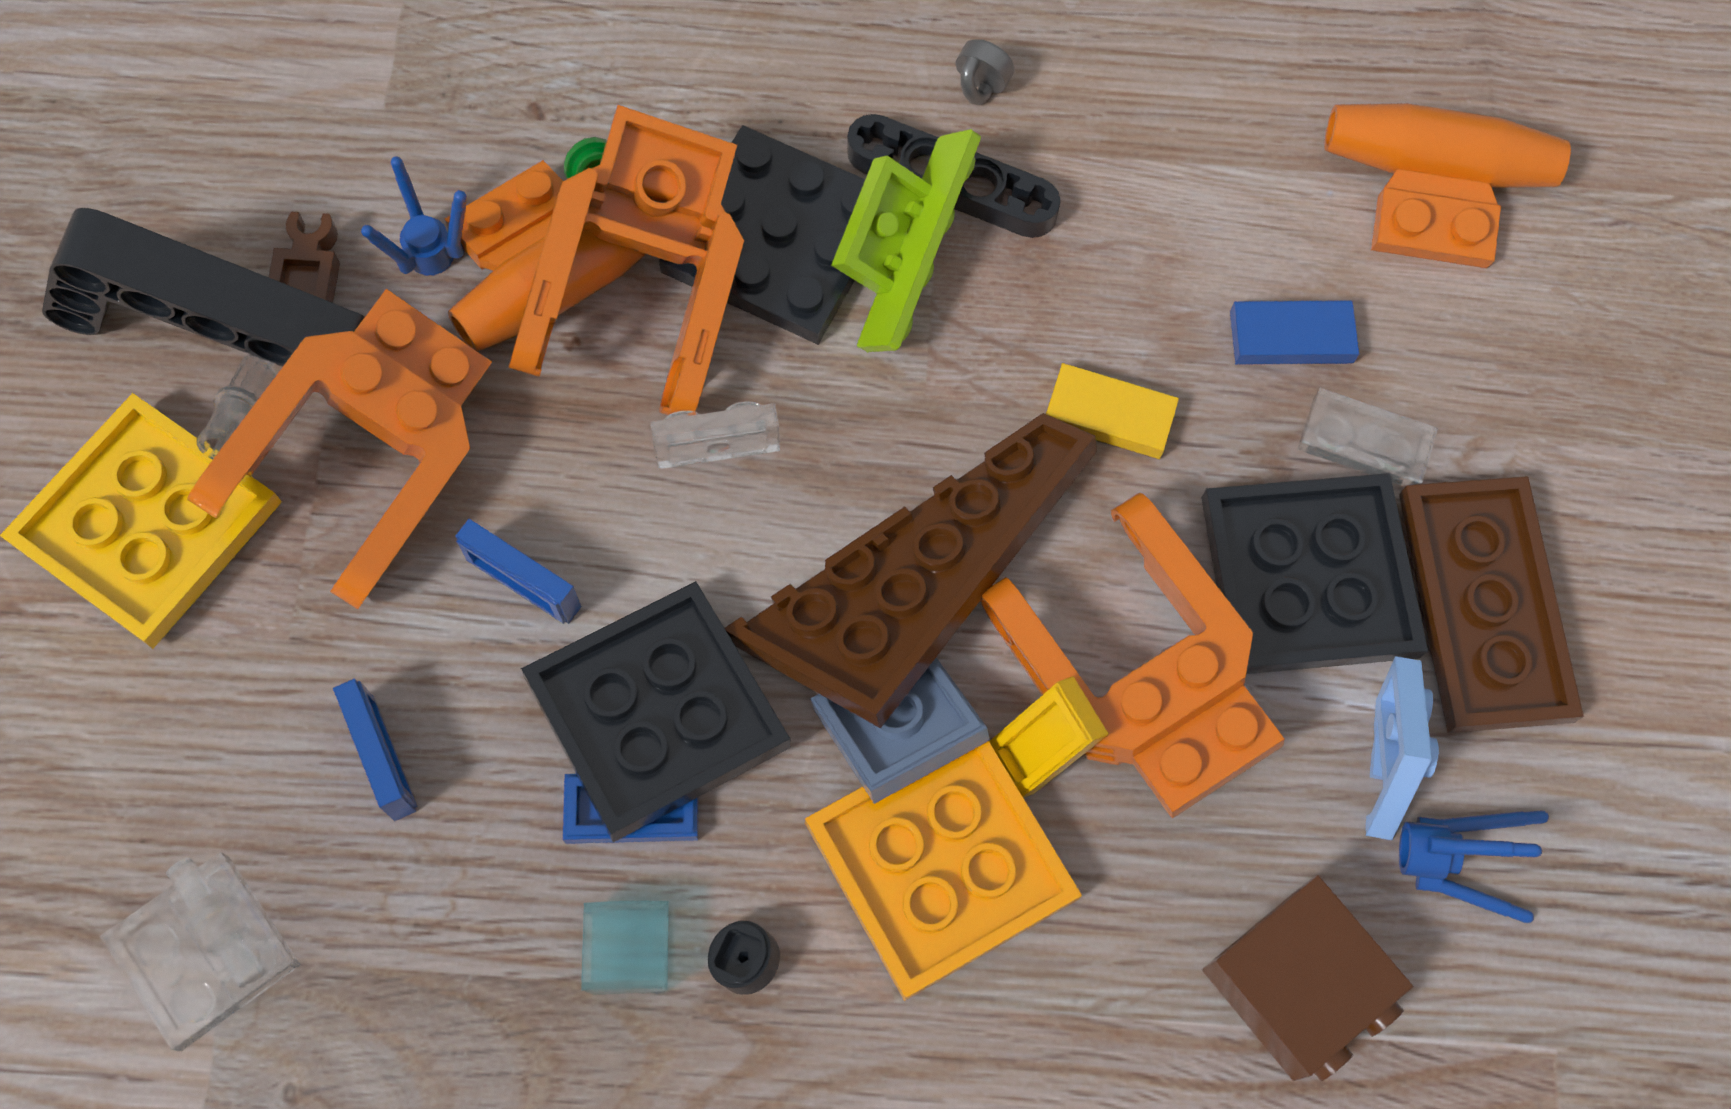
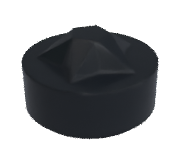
(743, 957)

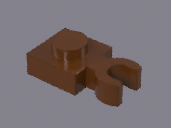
(309, 262)

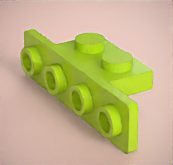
(898, 233)

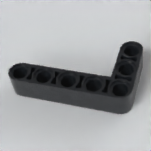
(157, 276)

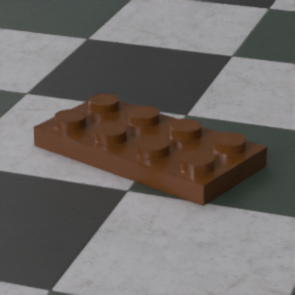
(1489, 605)

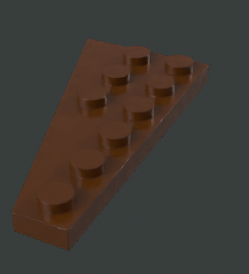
(910, 582)

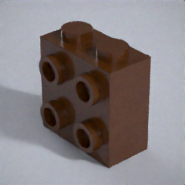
(1309, 982)

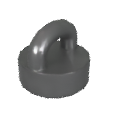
(985, 67)

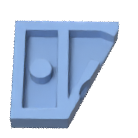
(1401, 745)

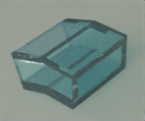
(625, 947)

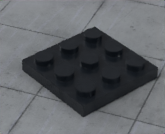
(791, 225)
(1316, 571)
(655, 710)

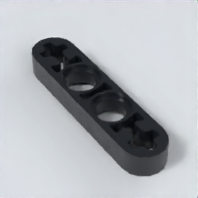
(986, 208)

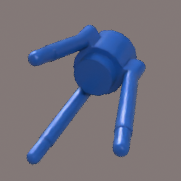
(423, 239)
(1434, 849)

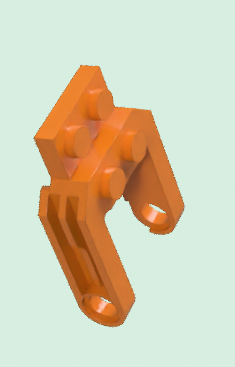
(660, 197)
(394, 379)
(1186, 710)

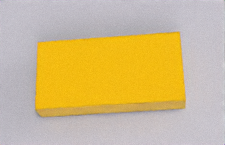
(1113, 410)
(1048, 736)

